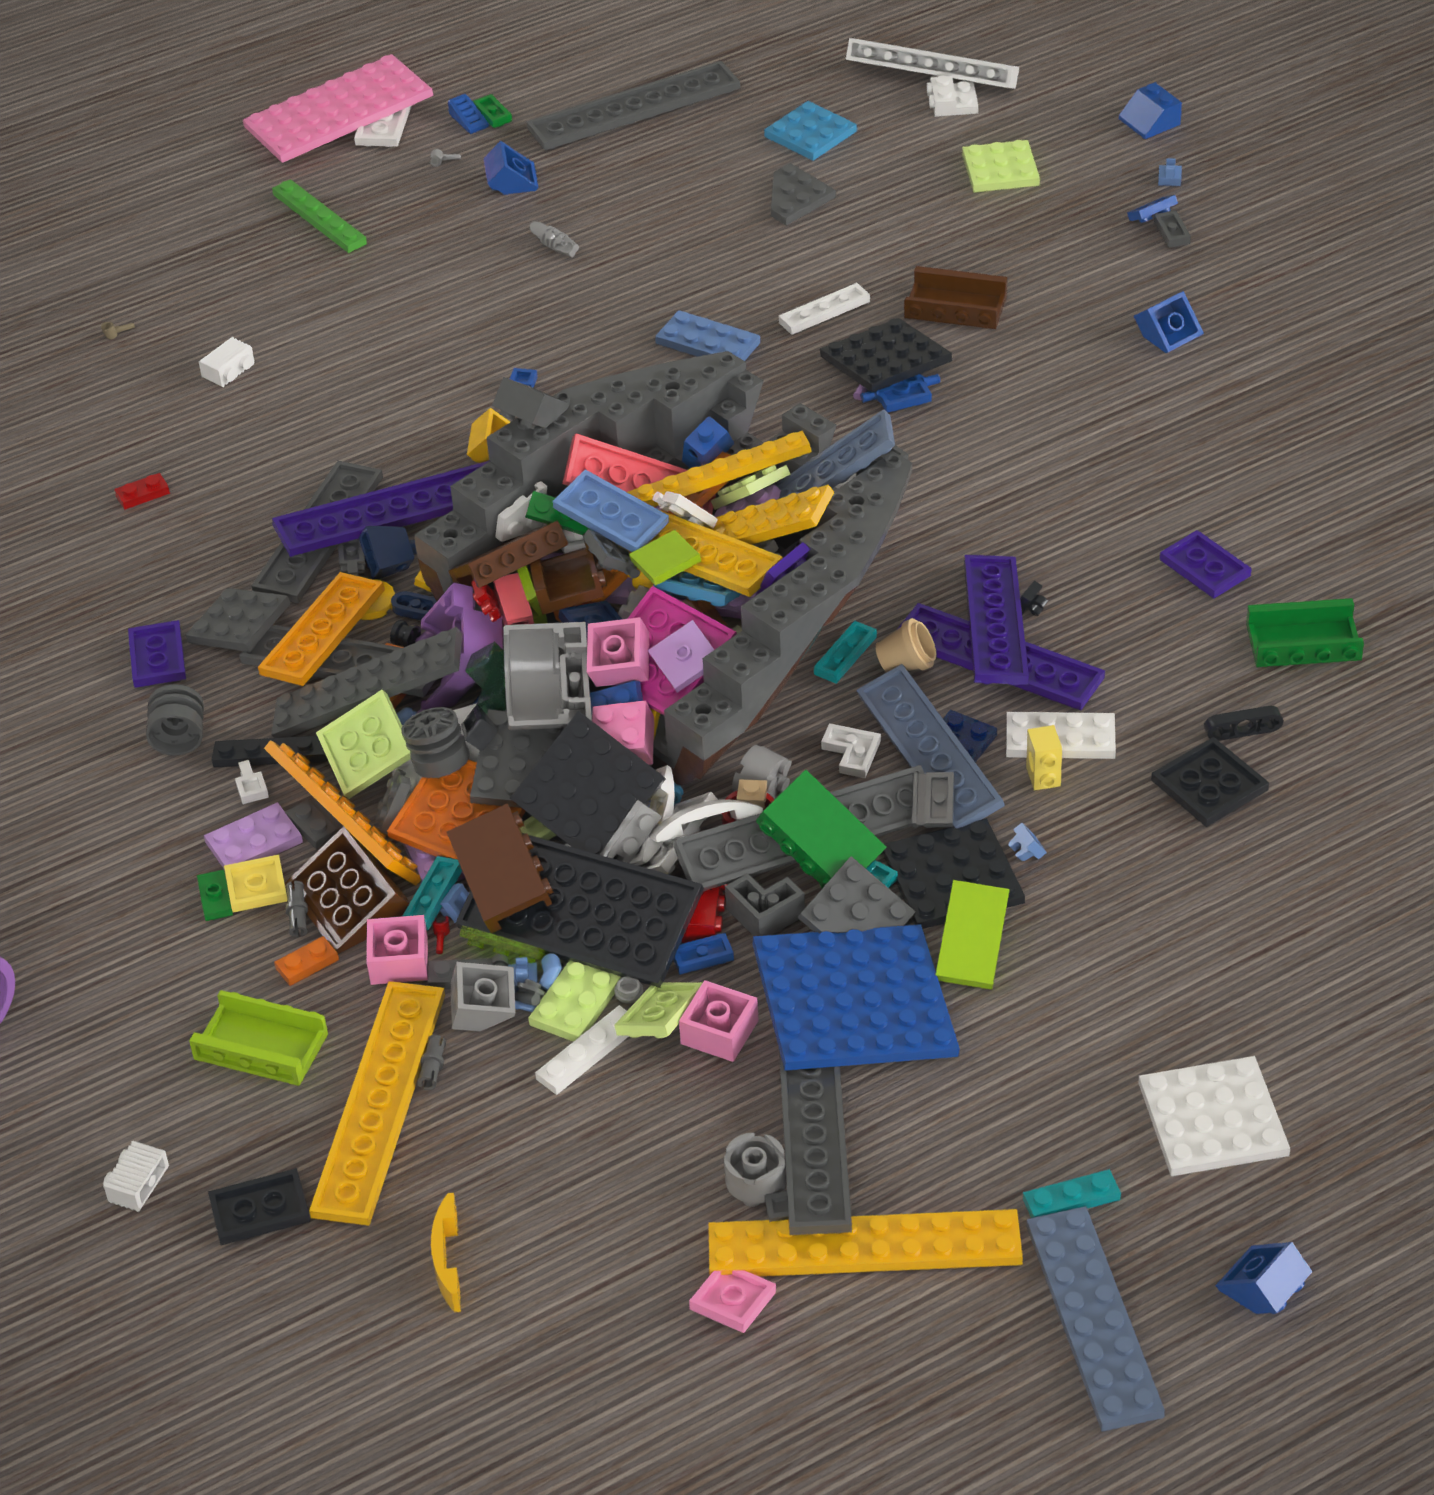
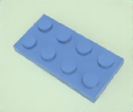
(705, 337)
(610, 511)

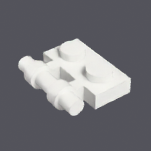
(684, 508)

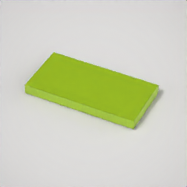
(972, 934)

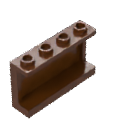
(956, 297)
(510, 556)
(567, 580)
(499, 865)

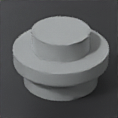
(628, 990)

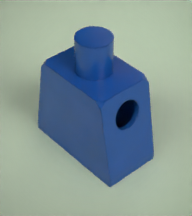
(706, 442)

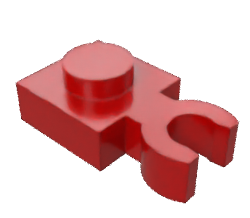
(487, 600)

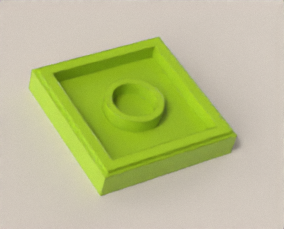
(665, 557)

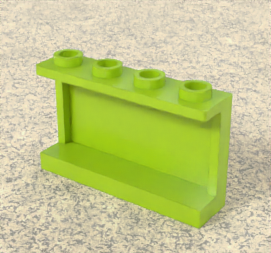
(261, 1038)

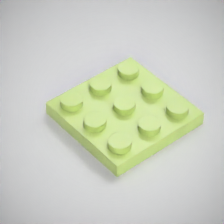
(1000, 166)
(364, 744)

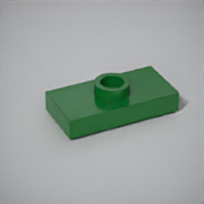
(214, 895)

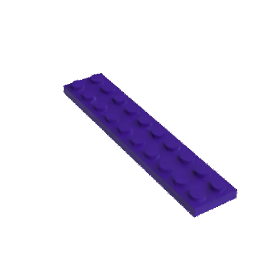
(348, 517)

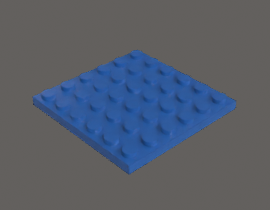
(854, 997)

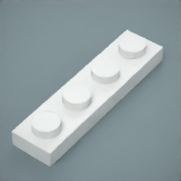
(824, 308)
(582, 1053)

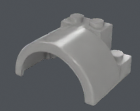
(538, 686)

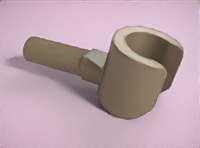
(111, 331)

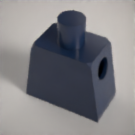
(387, 550)

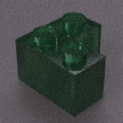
(488, 671)

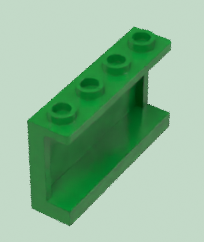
(1303, 632)
(817, 829)

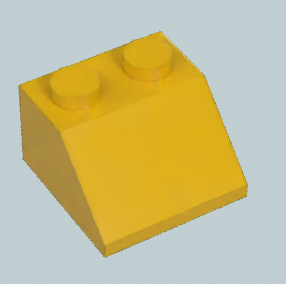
(480, 429)

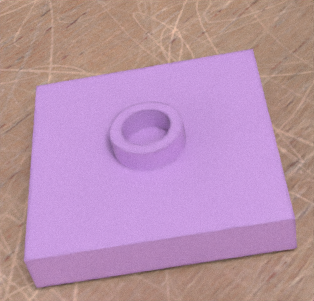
(681, 655)

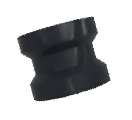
(404, 634)

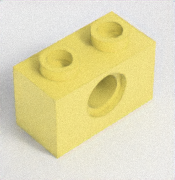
(1044, 757)

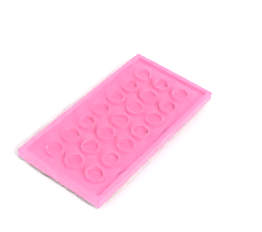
(337, 108)

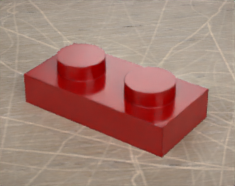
(142, 491)

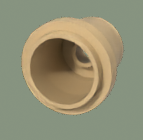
(908, 646)

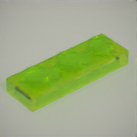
(501, 945)

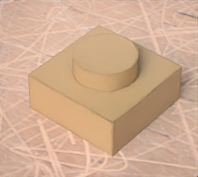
(752, 791)

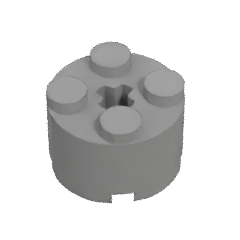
(766, 765)
(754, 1168)

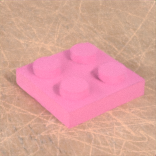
(733, 1298)

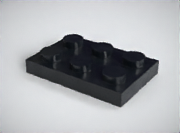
(259, 1206)

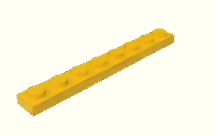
(727, 468)

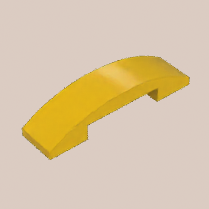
(445, 1226)

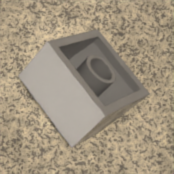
(481, 996)

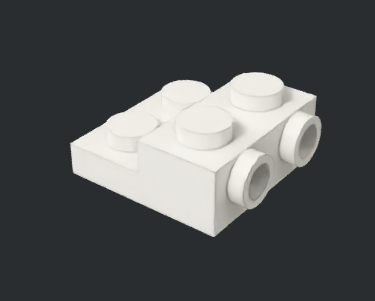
(950, 97)

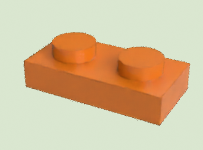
(306, 961)

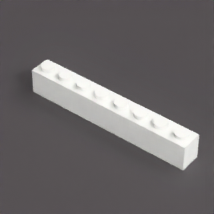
(932, 63)

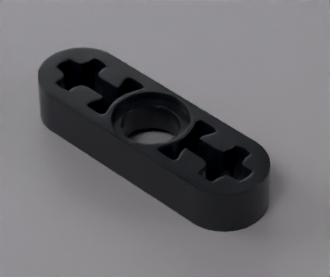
(1268, 720)

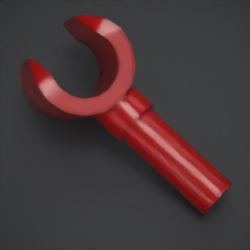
(440, 931)

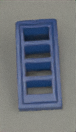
(466, 112)

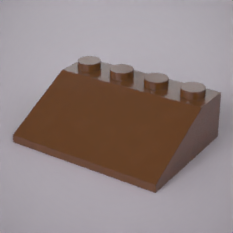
(345, 889)

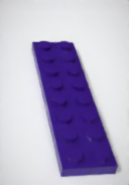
(995, 620)
(1049, 672)

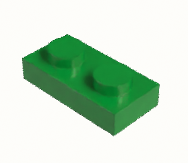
(493, 111)

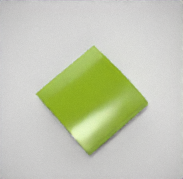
(527, 582)

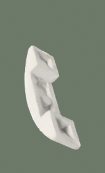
(662, 803)
(672, 826)

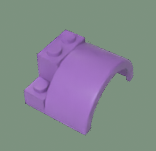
(457, 610)

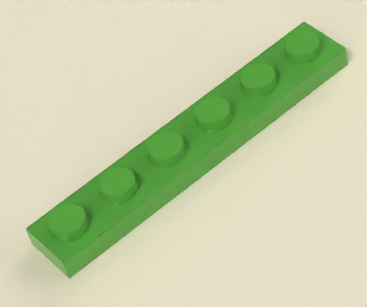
(319, 216)

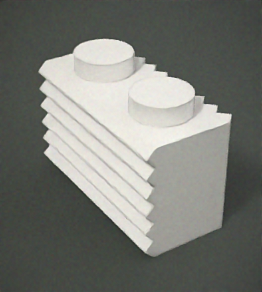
(227, 362)
(135, 1175)

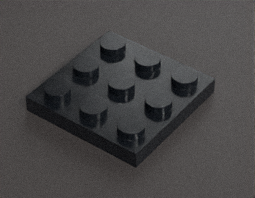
(1210, 781)

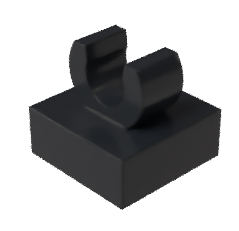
(1033, 601)

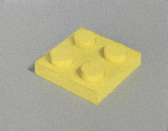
(255, 883)

